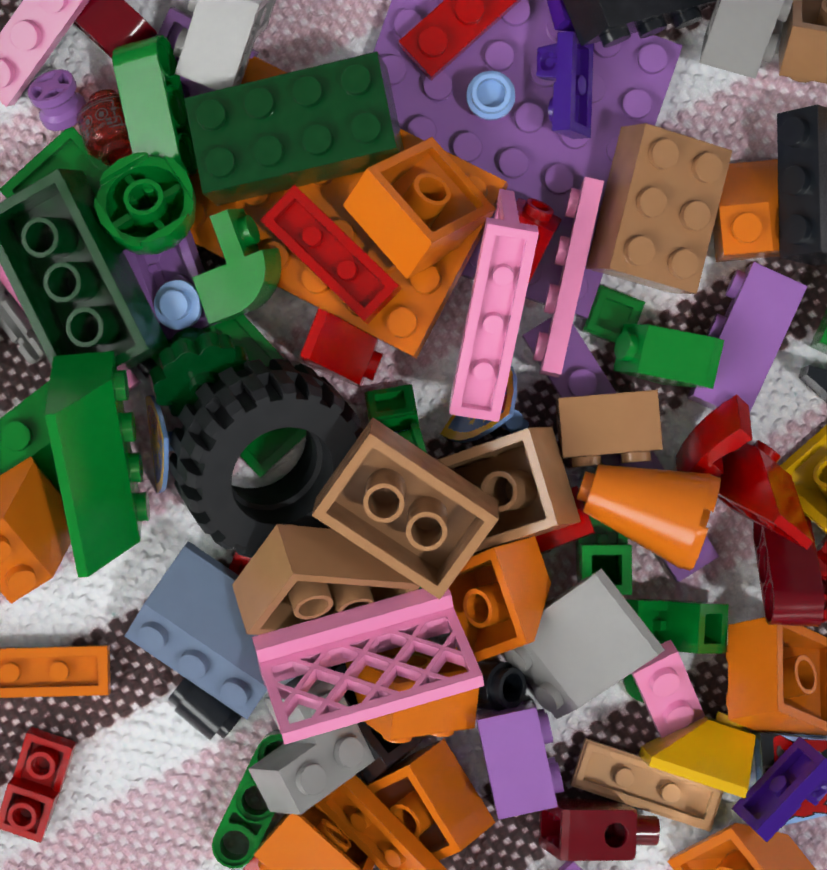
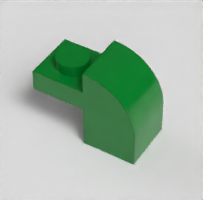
(247, 277)
(607, 551)
(689, 624)

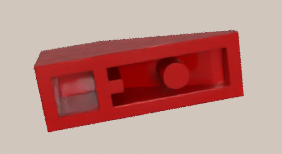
(341, 350)
(763, 492)

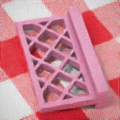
(494, 313)
(358, 637)

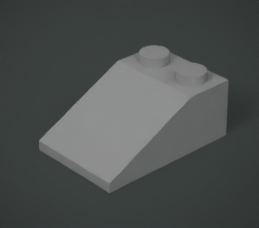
(584, 645)

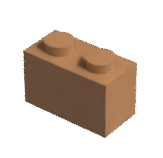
(609, 426)

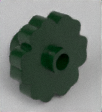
(190, 362)

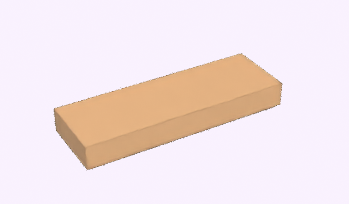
(631, 781)

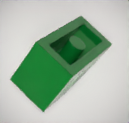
(667, 356)

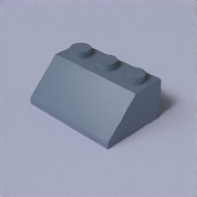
(199, 630)

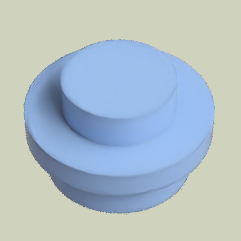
(490, 95)
(178, 305)

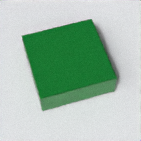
(610, 313)
(392, 406)

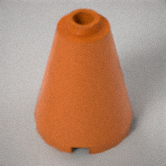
(653, 508)

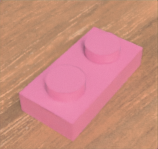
(668, 691)

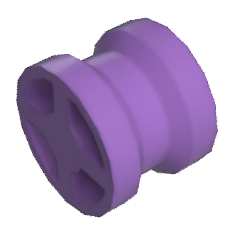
(57, 99)

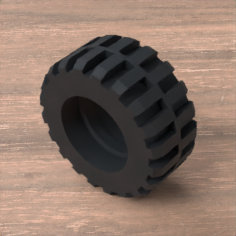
(235, 415)

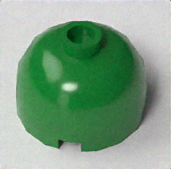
(146, 203)

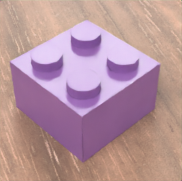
(517, 760)

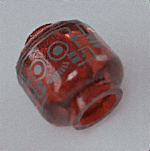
(104, 127)

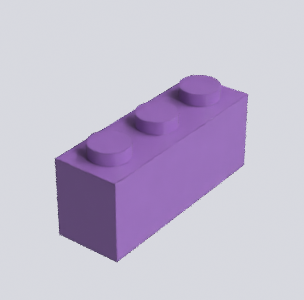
(751, 332)

